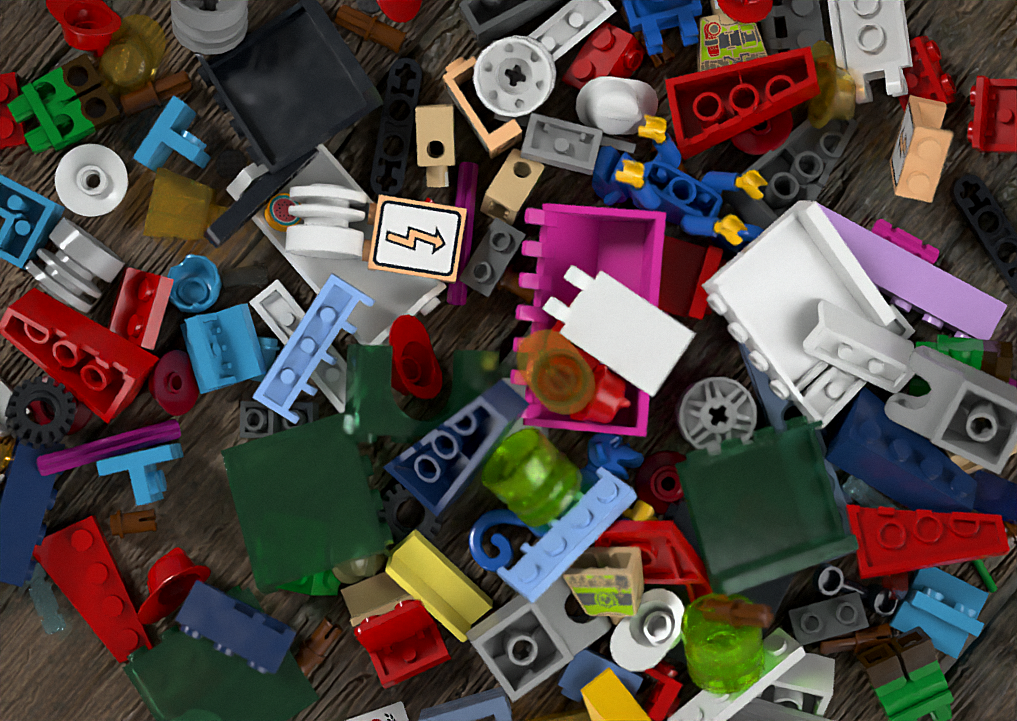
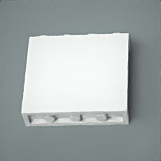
(775, 292)

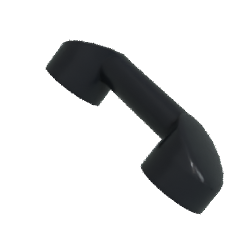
(874, 597)

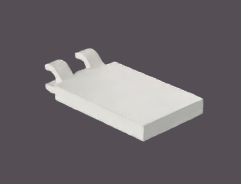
(871, 43)
(621, 329)

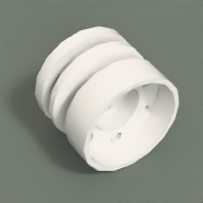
(495, 84)
(326, 222)

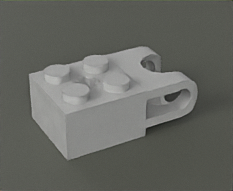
(952, 409)
(547, 636)

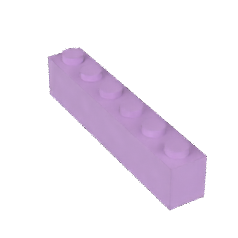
(920, 285)

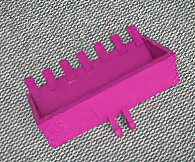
(594, 240)

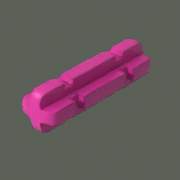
(905, 241)

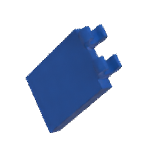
(655, 15)

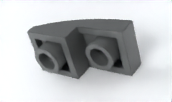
(261, 421)

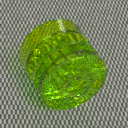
(531, 476)
(719, 655)

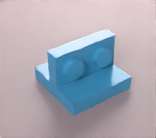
(170, 134)
(223, 348)
(146, 480)
(942, 608)

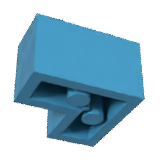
(27, 223)

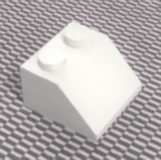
(804, 686)

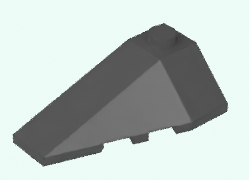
(793, 171)

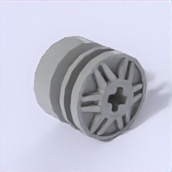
(209, 24)
(74, 265)
(712, 392)

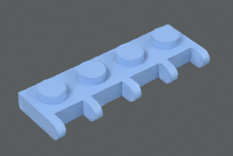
(309, 346)
(569, 536)

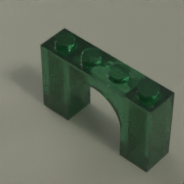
(370, 401)

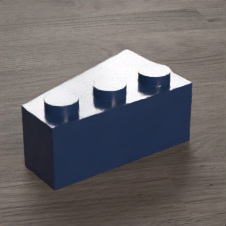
(235, 627)

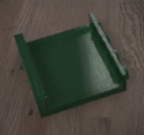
(305, 502)
(762, 506)
(199, 683)

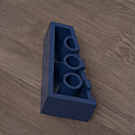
(897, 459)

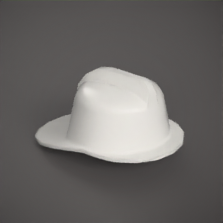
(616, 104)
(647, 636)

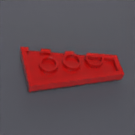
(921, 539)
(91, 580)

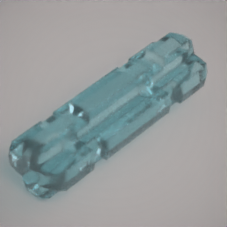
(865, 494)
(45, 601)

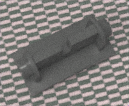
(492, 257)
(828, 619)

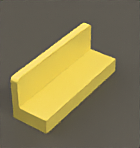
(437, 583)

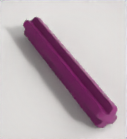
(464, 199)
(108, 447)

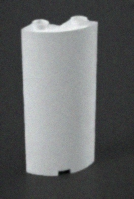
(393, 292)

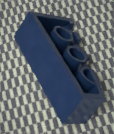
(454, 453)
(23, 509)

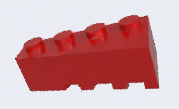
(738, 96)
(78, 352)

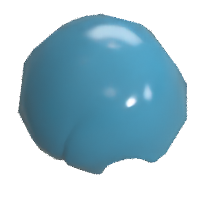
(194, 284)

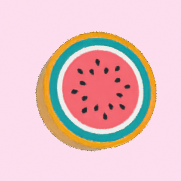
(277, 212)

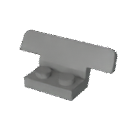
(564, 142)

